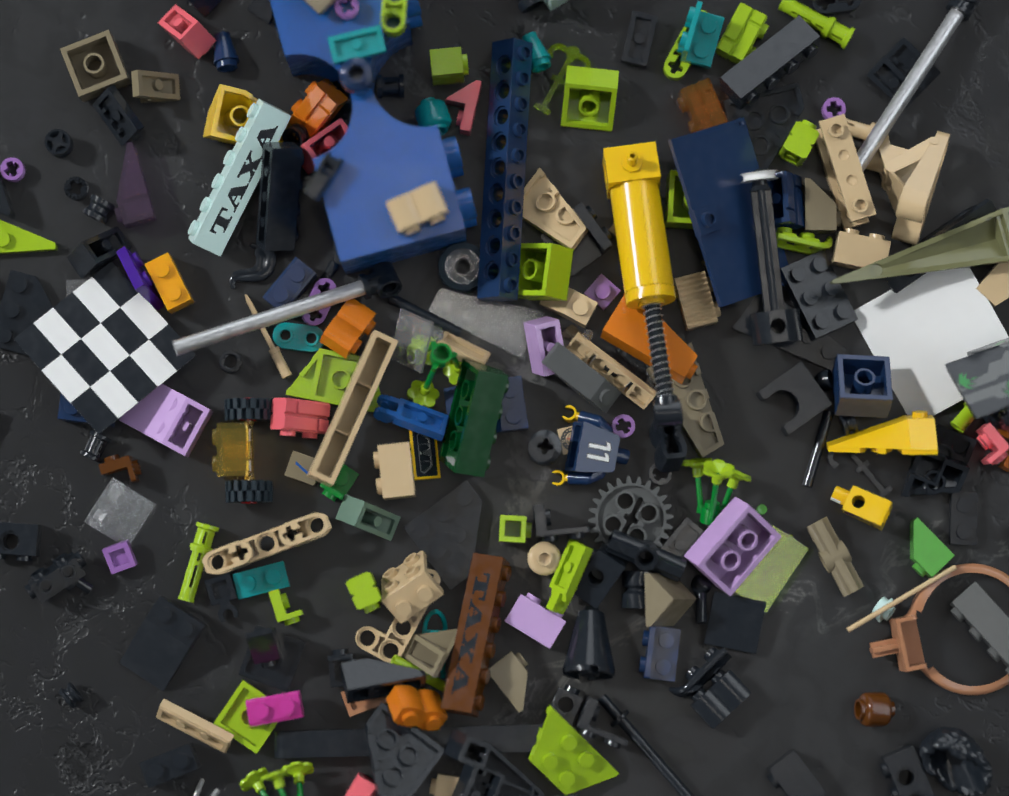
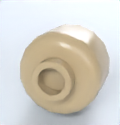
(543, 558)

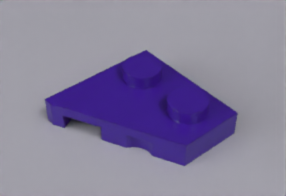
(139, 277)

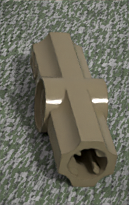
(835, 556)

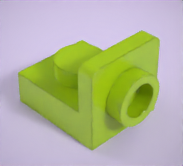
(280, 604)

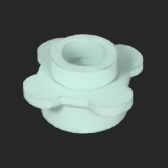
(887, 614)

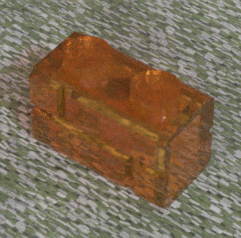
(701, 105)

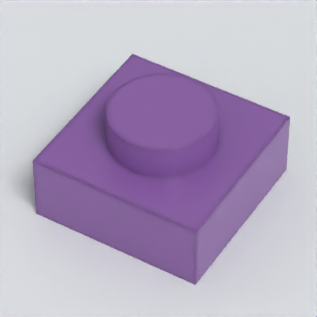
(602, 291)
(119, 556)

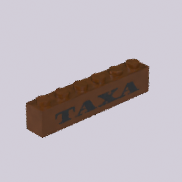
(475, 635)

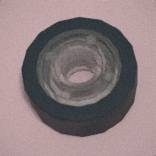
(450, 258)

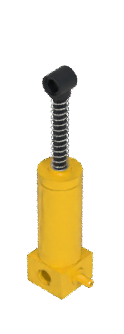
(634, 190)

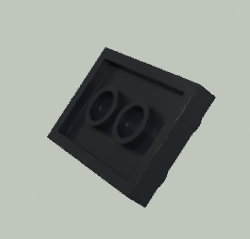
(821, 304)

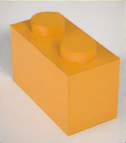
(169, 283)

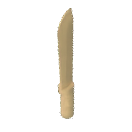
(275, 352)

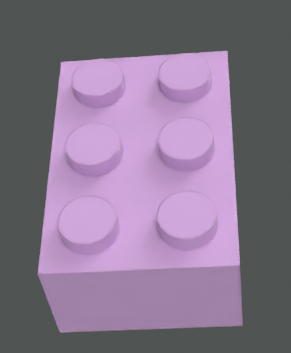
(732, 546)

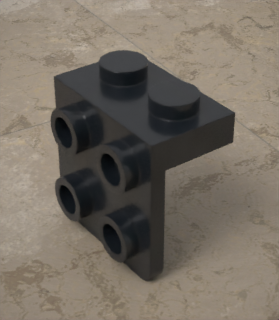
(593, 244)

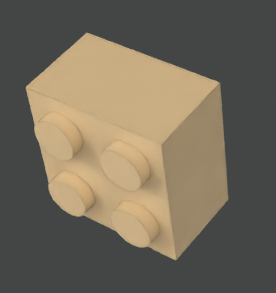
(395, 471)

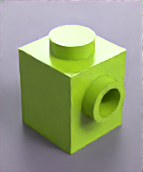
(514, 529)

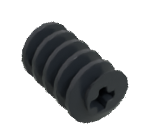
(536, 453)

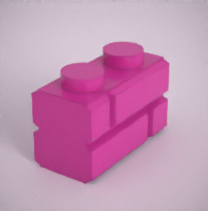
(275, 708)

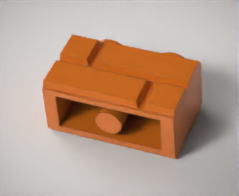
(318, 107)

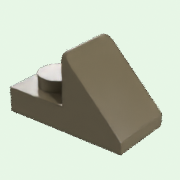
(155, 86)

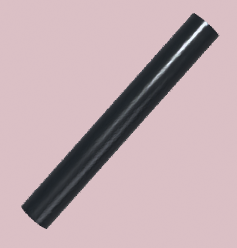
(443, 324)
(818, 448)

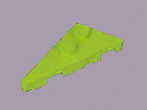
(21, 241)

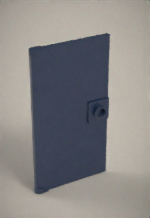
(721, 206)

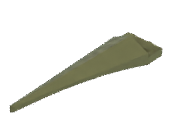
(970, 245)

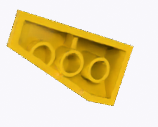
(229, 113)

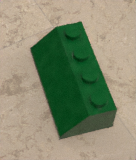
(473, 418)

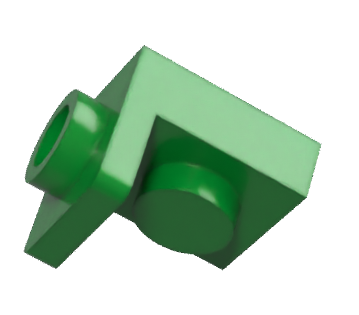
(342, 485)

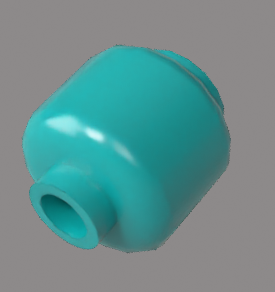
(432, 113)

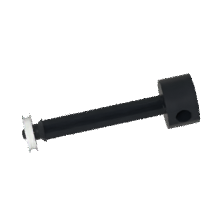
(769, 267)

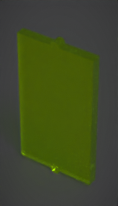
(773, 571)

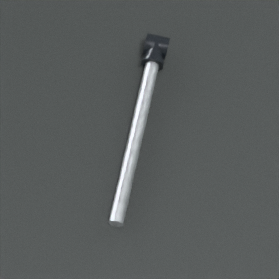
(957, 11)
(381, 281)

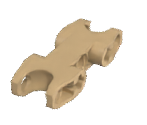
(253, 544)

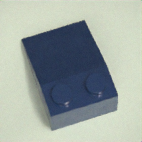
(514, 409)

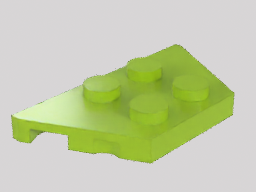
(327, 379)
(567, 756)

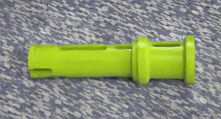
(827, 26)
(188, 593)

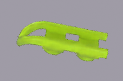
(802, 243)

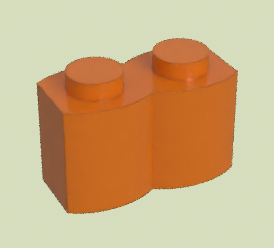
(348, 328)
(416, 707)

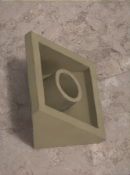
(665, 600)

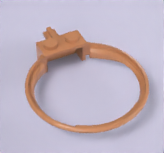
(907, 643)

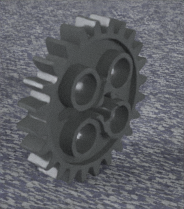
(608, 507)

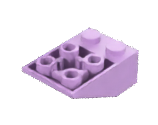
(169, 419)

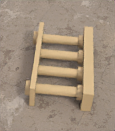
(844, 172)

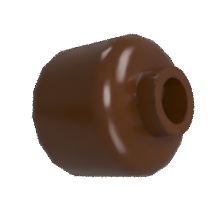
(874, 709)

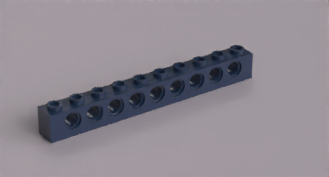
(505, 170)

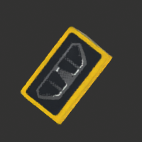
(424, 457)

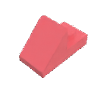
(467, 99)

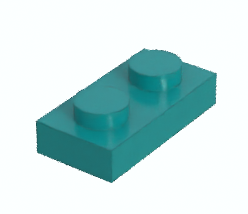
(358, 43)
(261, 580)

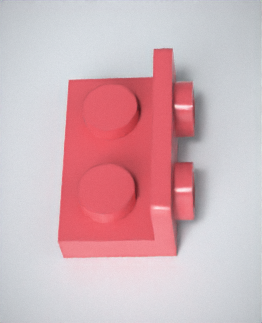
(991, 439)

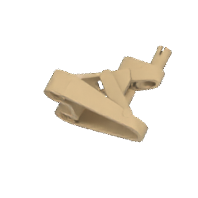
(907, 178)

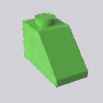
(927, 550)

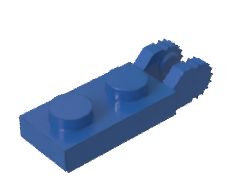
(411, 416)

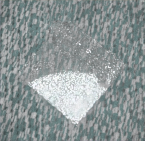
(413, 339)
(119, 512)

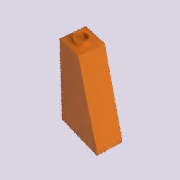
(628, 333)

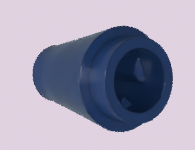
(224, 53)

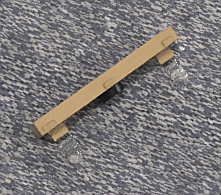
(612, 370)

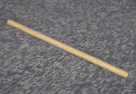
(901, 598)

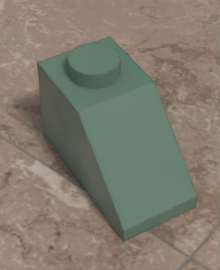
(368, 517)

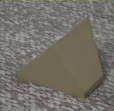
(430, 650)

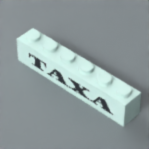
(238, 178)

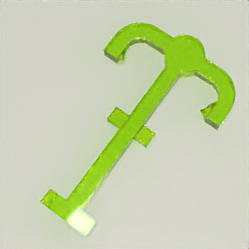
(572, 54)

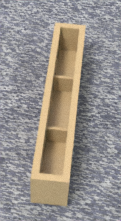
(352, 408)

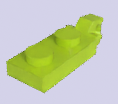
(568, 575)

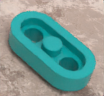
(298, 337)

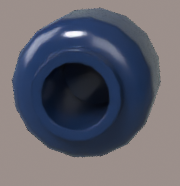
(357, 75)

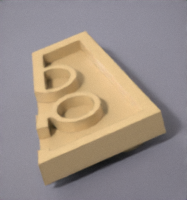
(550, 213)

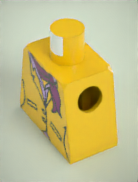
(874, 511)

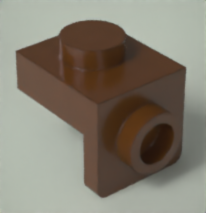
(116, 464)

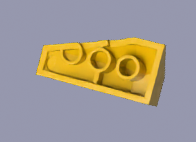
(908, 434)

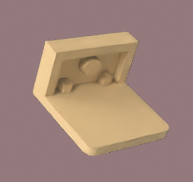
(409, 587)

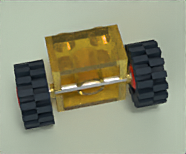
(236, 450)

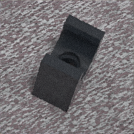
(803, 390)

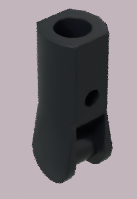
(320, 180)

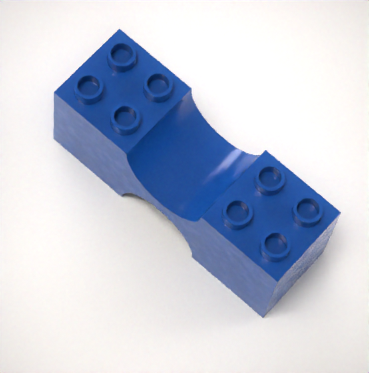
(377, 151)

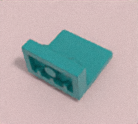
(702, 37)

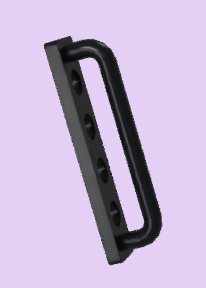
(984, 208)

